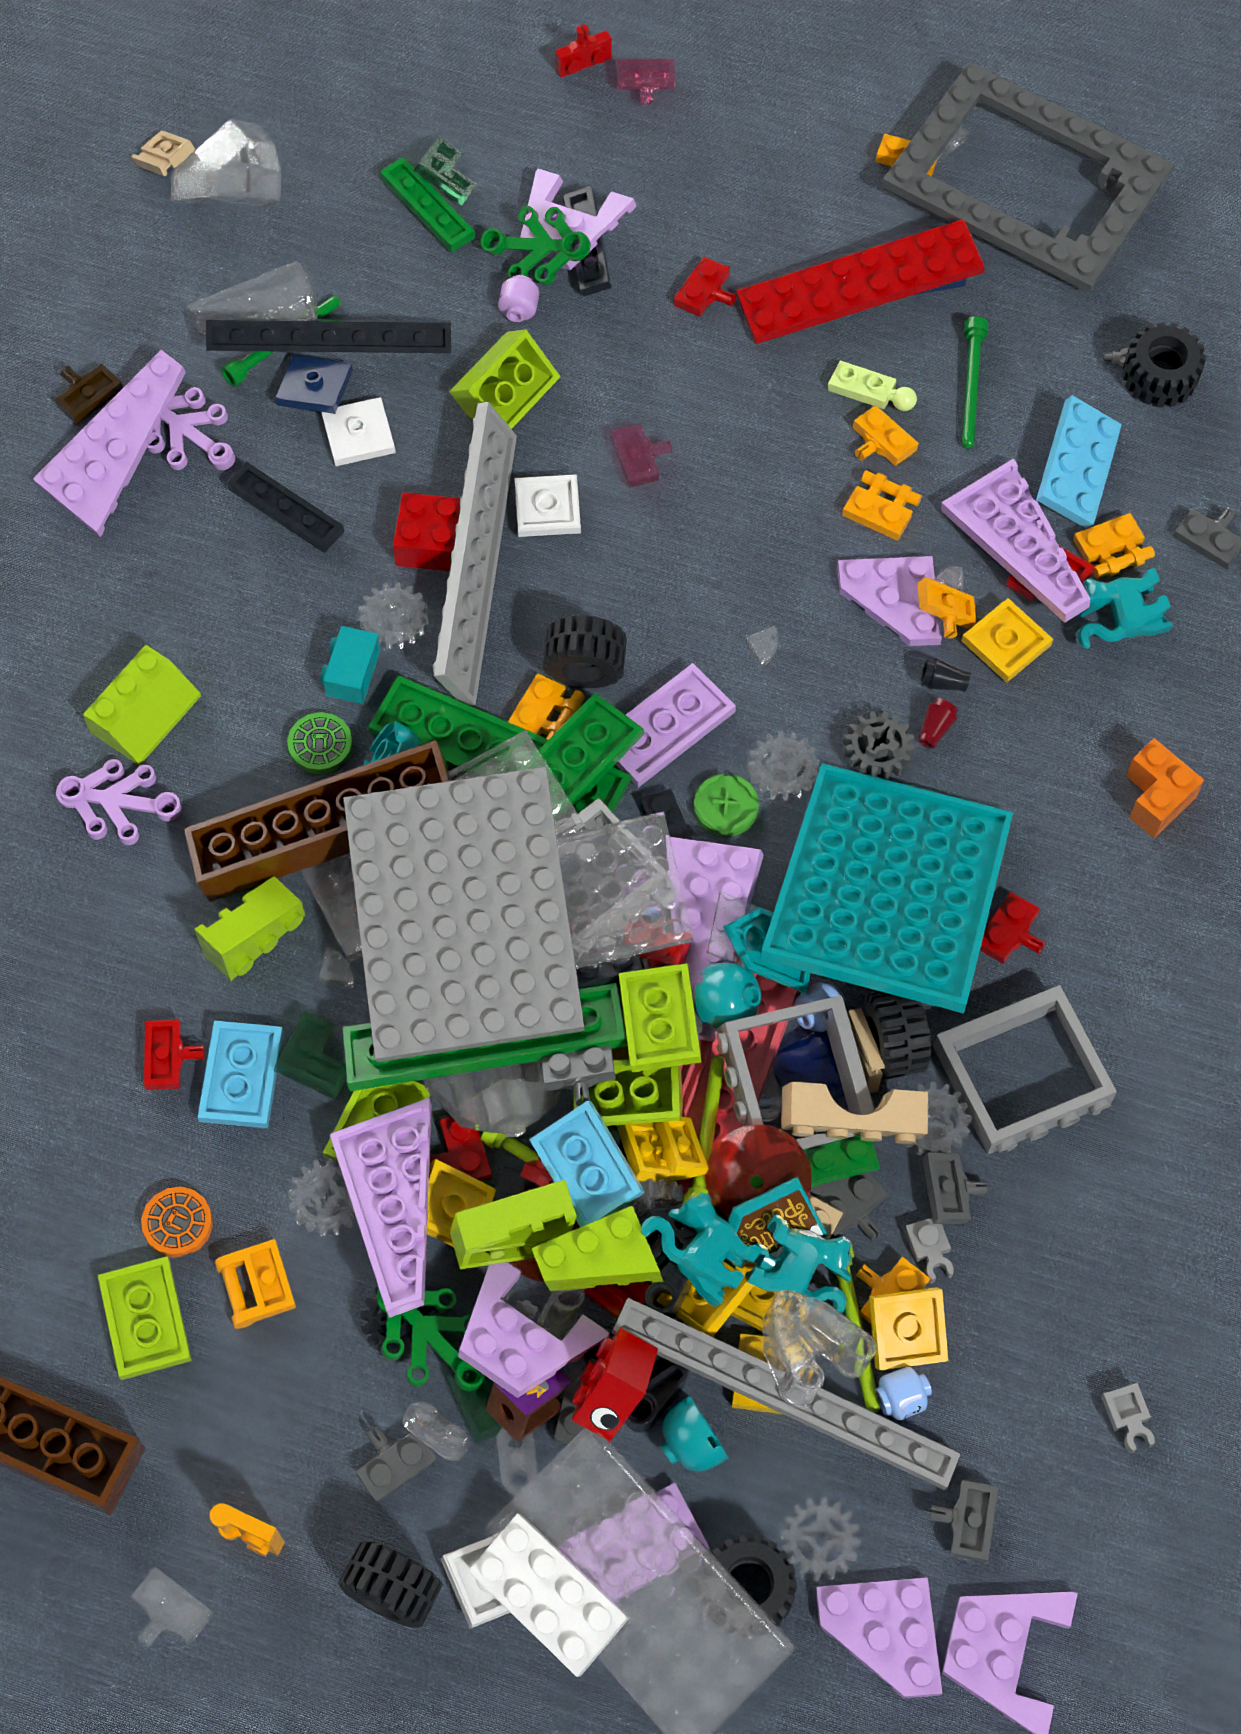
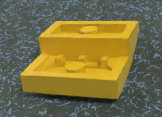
(663, 1150)

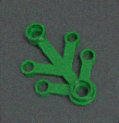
(541, 245)
(427, 1330)

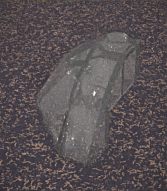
(230, 166)
(495, 1098)

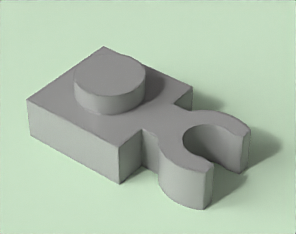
(929, 1243)
(1128, 1412)

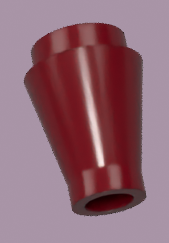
(937, 721)

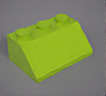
(508, 377)
(141, 705)
(638, 1096)

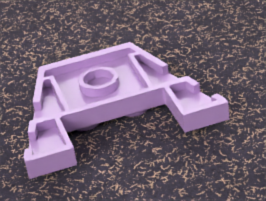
(543, 192)
(513, 1347)
(990, 1646)

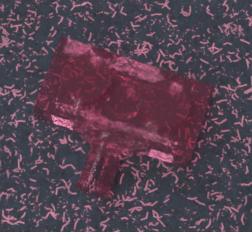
(645, 76)
(638, 454)

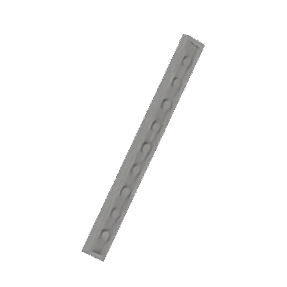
(755, 1380)

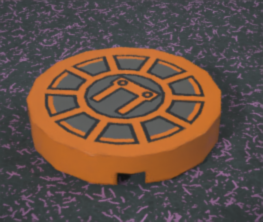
(177, 1222)

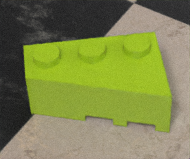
(251, 928)
(512, 1226)
(598, 1254)

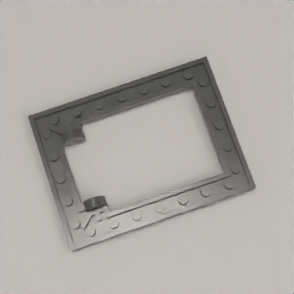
(1077, 262)

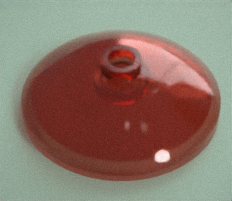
(753, 1152)

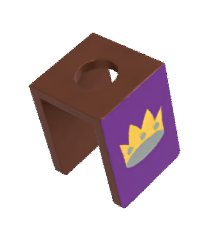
(529, 1411)

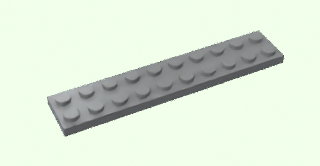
(475, 555)

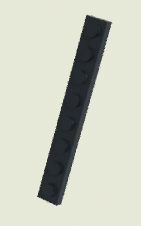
(328, 335)

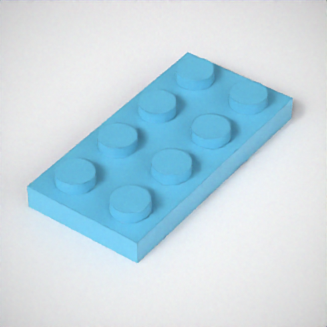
(1079, 462)

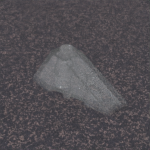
(273, 295)

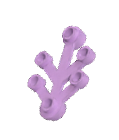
(183, 425)
(115, 797)

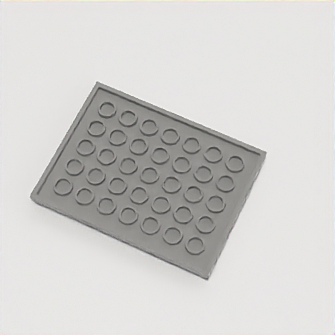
(462, 915)

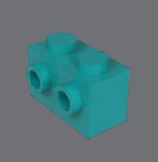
(351, 664)

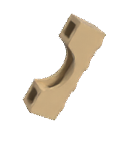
(811, 1109)

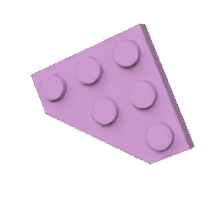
(890, 595)
(886, 1630)

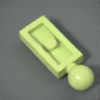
(870, 387)

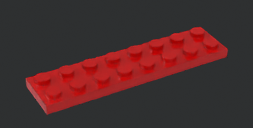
(860, 281)

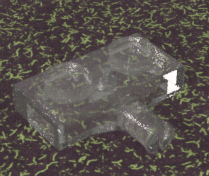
(169, 1609)

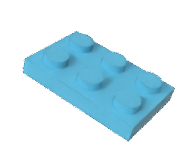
(240, 1074)
(590, 1161)

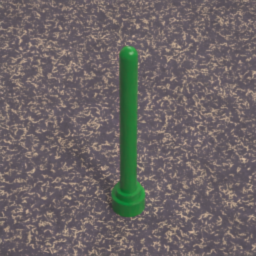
(975, 332)
(235, 371)

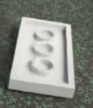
(549, 1594)

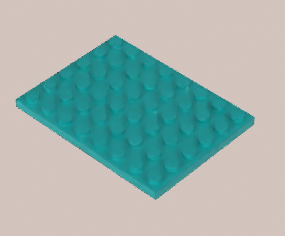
(889, 888)

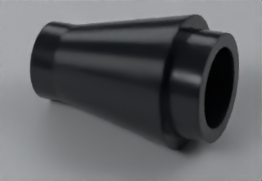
(943, 676)

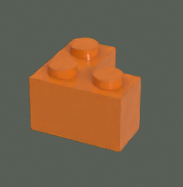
(1166, 785)

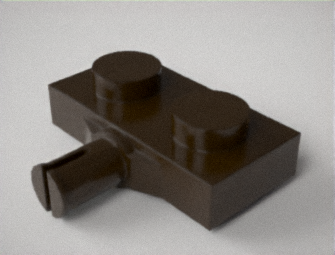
(87, 392)

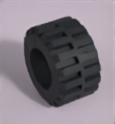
(1167, 345)
(585, 651)
(899, 1033)
(770, 1561)
(390, 1584)

